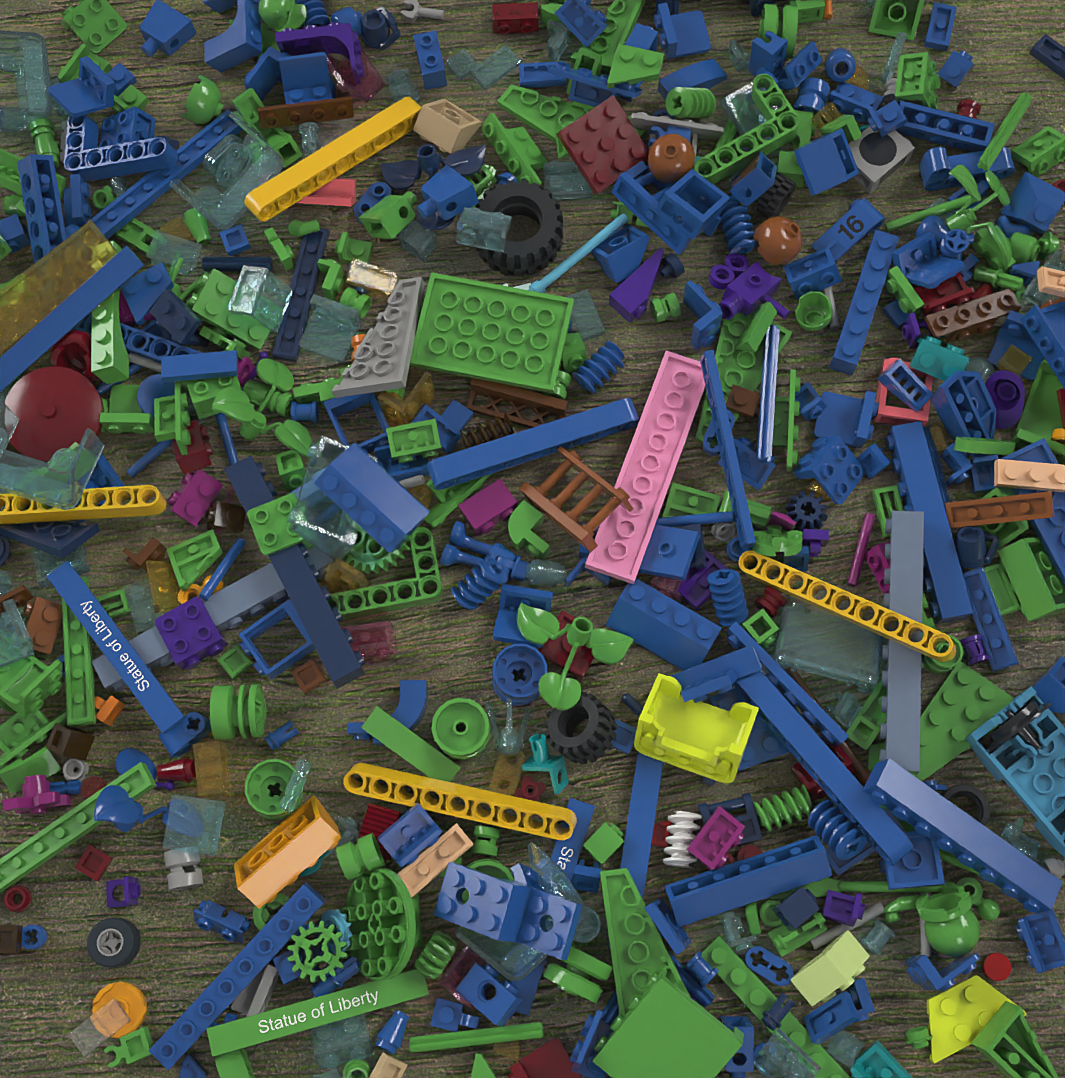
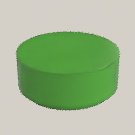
(767, 915)

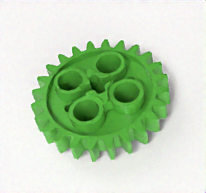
(365, 555)

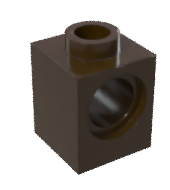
(70, 741)

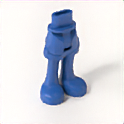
(507, 559)

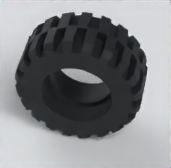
(532, 202)

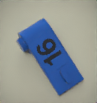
(851, 228)

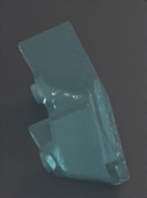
(27, 57)
(226, 208)
(51, 483)
(512, 958)

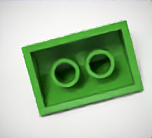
(1033, 578)

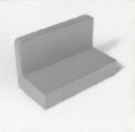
(258, 993)

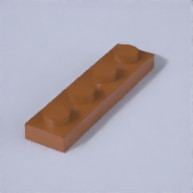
(1000, 509)

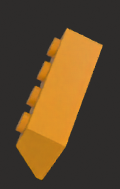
(286, 852)

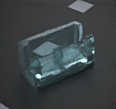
(1032, 291)

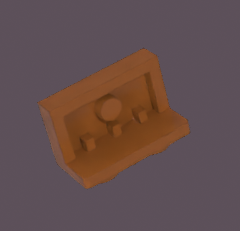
(42, 623)

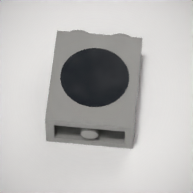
(879, 157)

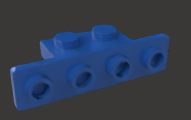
(591, 88)
(717, 674)

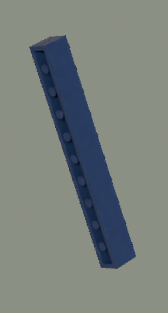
(301, 583)

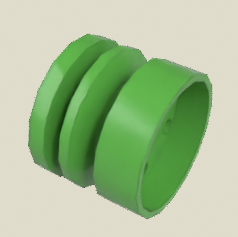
(233, 712)
(261, 779)

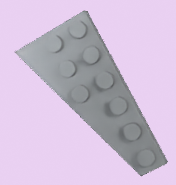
(387, 349)

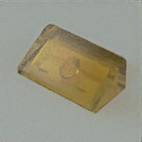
(162, 586)

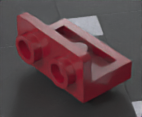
(946, 295)

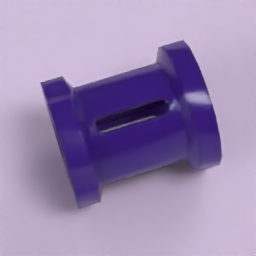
(974, 650)

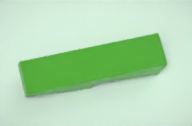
(409, 745)

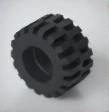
(592, 740)

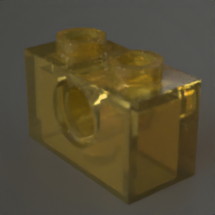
(211, 769)

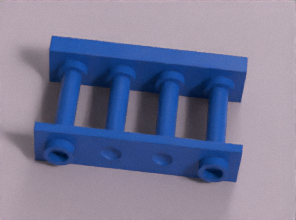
(643, 205)

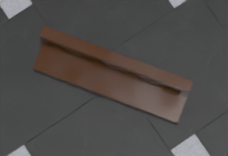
(515, 396)

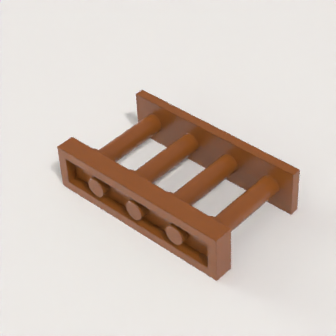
(568, 520)

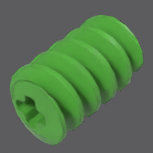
(690, 102)
(783, 808)

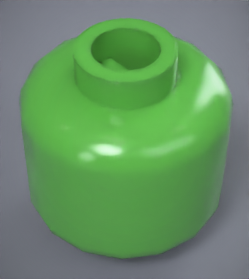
(1024, 247)

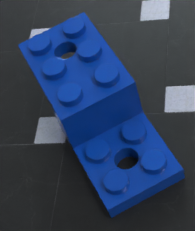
(508, 910)

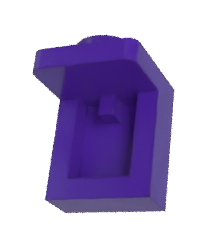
(843, 908)

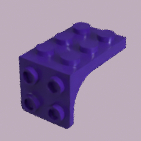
(334, 38)

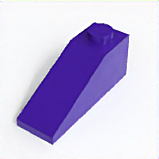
(634, 293)

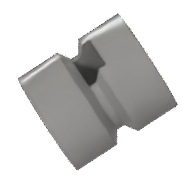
(177, 878)

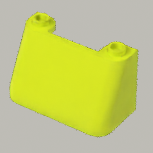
(692, 733)

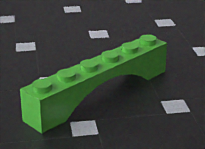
(108, 349)

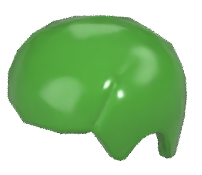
(272, 10)
(813, 311)

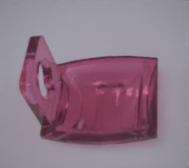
(457, 969)

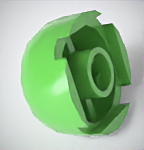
(203, 102)

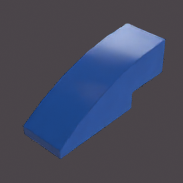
(698, 75)

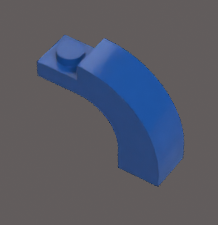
(408, 712)

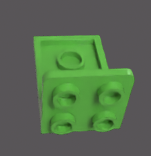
(211, 305)
(28, 683)

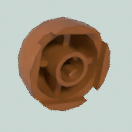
(671, 158)
(778, 240)

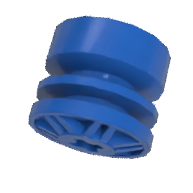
(511, 662)

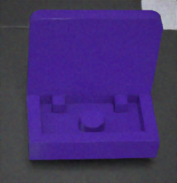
(190, 633)

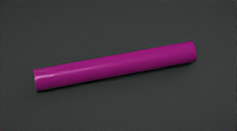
(860, 550)

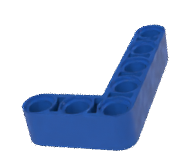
(114, 160)

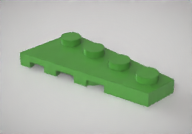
(620, 20)

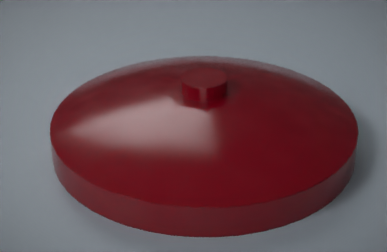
(53, 411)

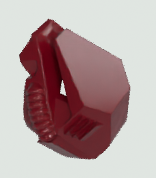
(74, 353)

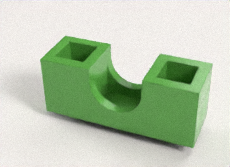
(787, 161)

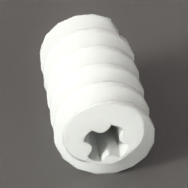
(681, 839)

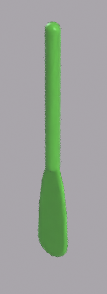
(821, 887)

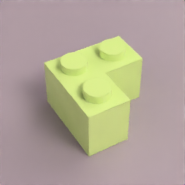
(831, 969)

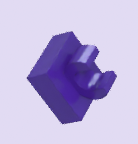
(814, 540)

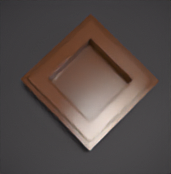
(308, 676)

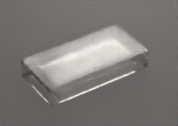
(99, 1027)

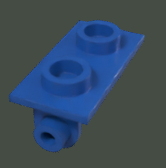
(210, 918)

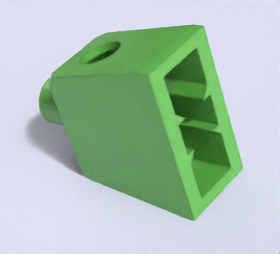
(389, 215)

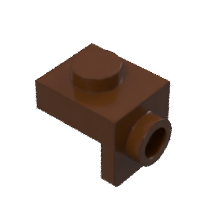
(743, 402)
(151, 552)

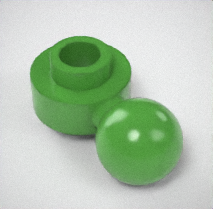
(986, 908)

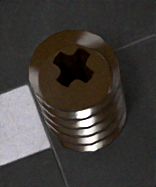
(489, 433)

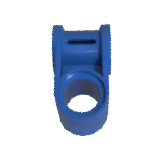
(184, 735)

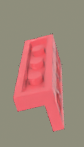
(336, 192)

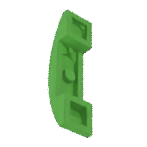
(869, 719)

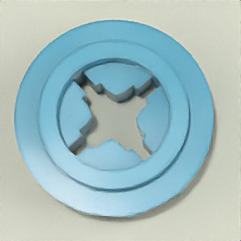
(338, 920)

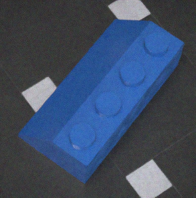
(372, 497)
(663, 626)

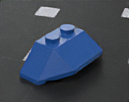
(965, 407)

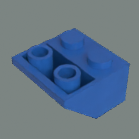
(826, 162)

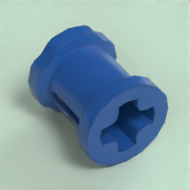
(305, 412)
(701, 969)

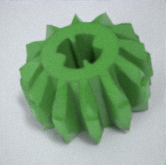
(436, 954)

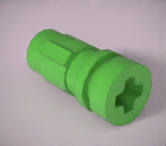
(43, 135)
(278, 403)

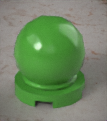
(949, 920)

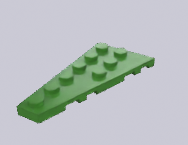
(543, 112)
(736, 366)
(953, 713)
(633, 939)

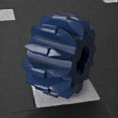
(816, 511)

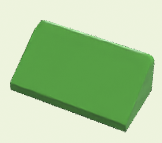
(756, 327)

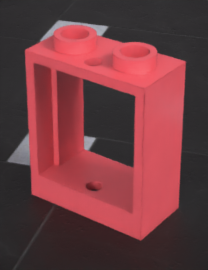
(897, 415)

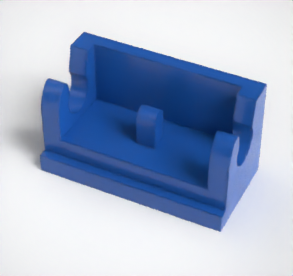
(768, 55)

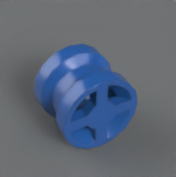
(959, 241)

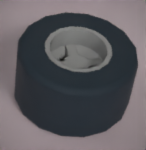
(103, 942)

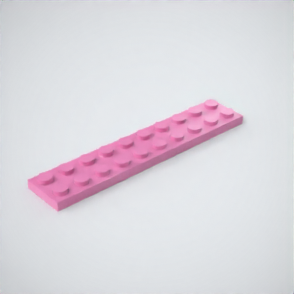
(649, 467)

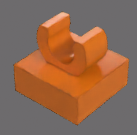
(109, 709)

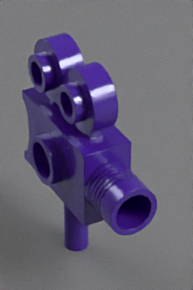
(749, 288)

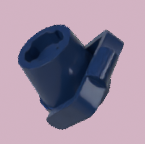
(376, 29)
(972, 547)

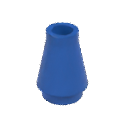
(392, 1033)

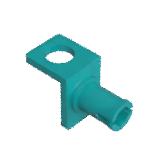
(543, 761)

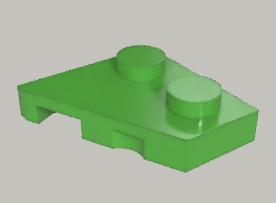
(634, 65)

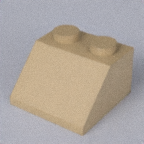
(446, 125)

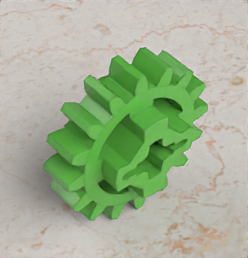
(307, 945)

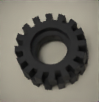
(776, 196)

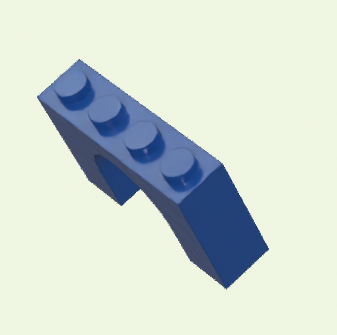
(240, 40)

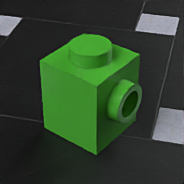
(761, 628)

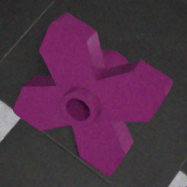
(36, 797)

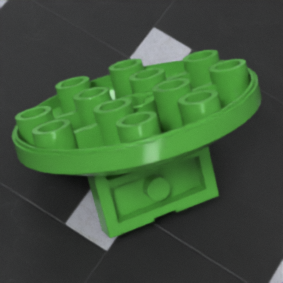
(382, 923)

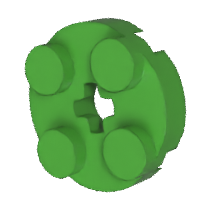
(777, 540)

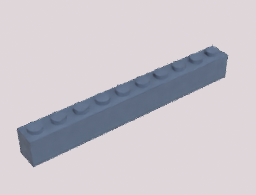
(227, 610)
(903, 664)

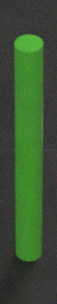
(920, 216)

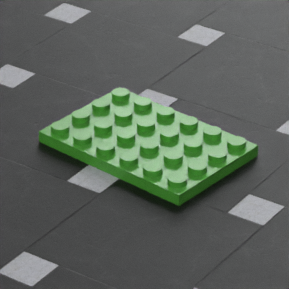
(492, 332)

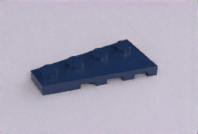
(52, 536)

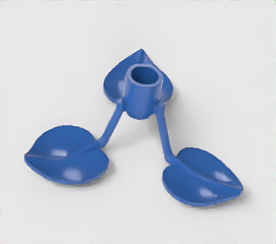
(114, 802)

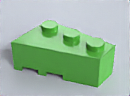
(1013, 1045)

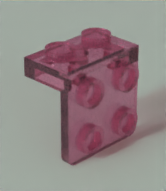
(370, 83)

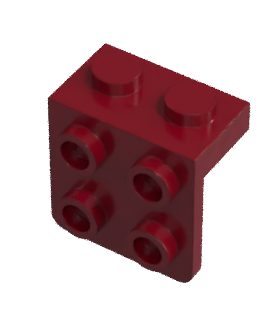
(545, 1062)

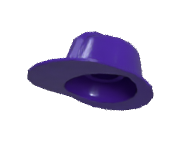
(1008, 397)

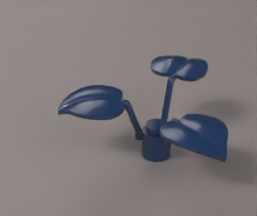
(402, 174)

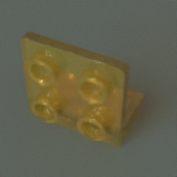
(403, 412)

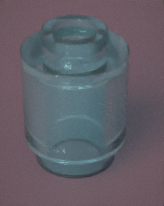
(545, 572)

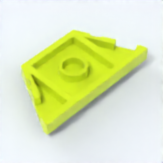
(960, 1015)

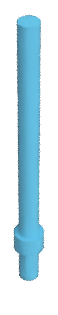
(539, 286)

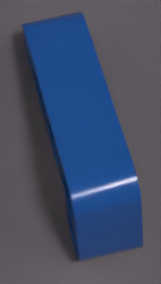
(937, 165)

